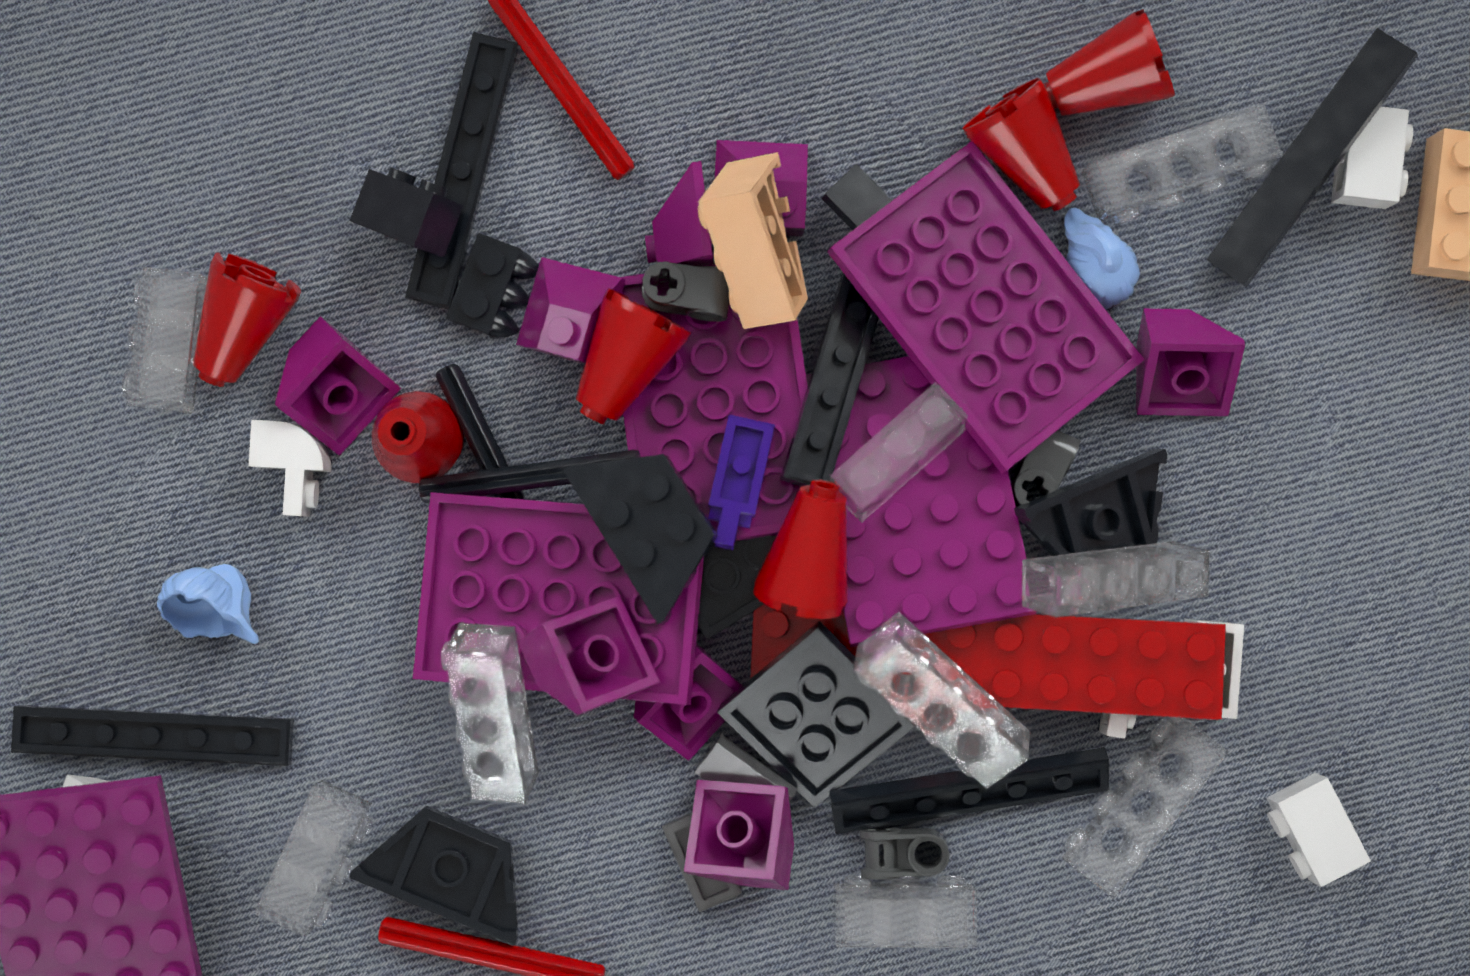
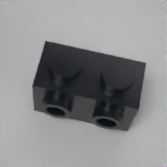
(407, 212)

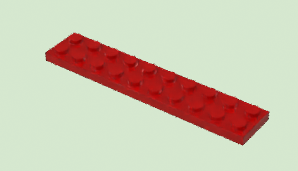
(1059, 660)

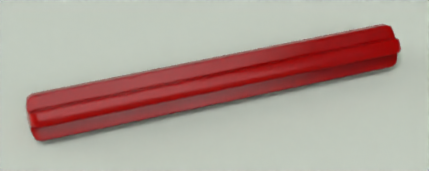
(564, 87)
(481, 950)

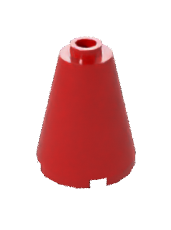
(1112, 70)
(1027, 144)
(238, 316)
(625, 355)
(433, 438)
(809, 555)

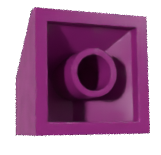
(789, 178)
(677, 227)
(564, 309)
(1187, 364)
(332, 386)
(589, 657)
(690, 726)
(741, 834)

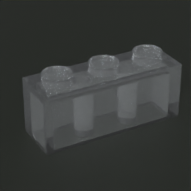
(164, 340)
(899, 451)
(315, 859)
(905, 913)

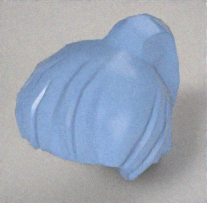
(1100, 258)
(208, 603)

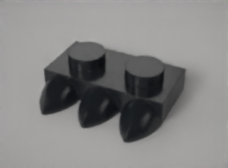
(489, 287)

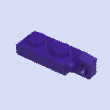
(739, 476)

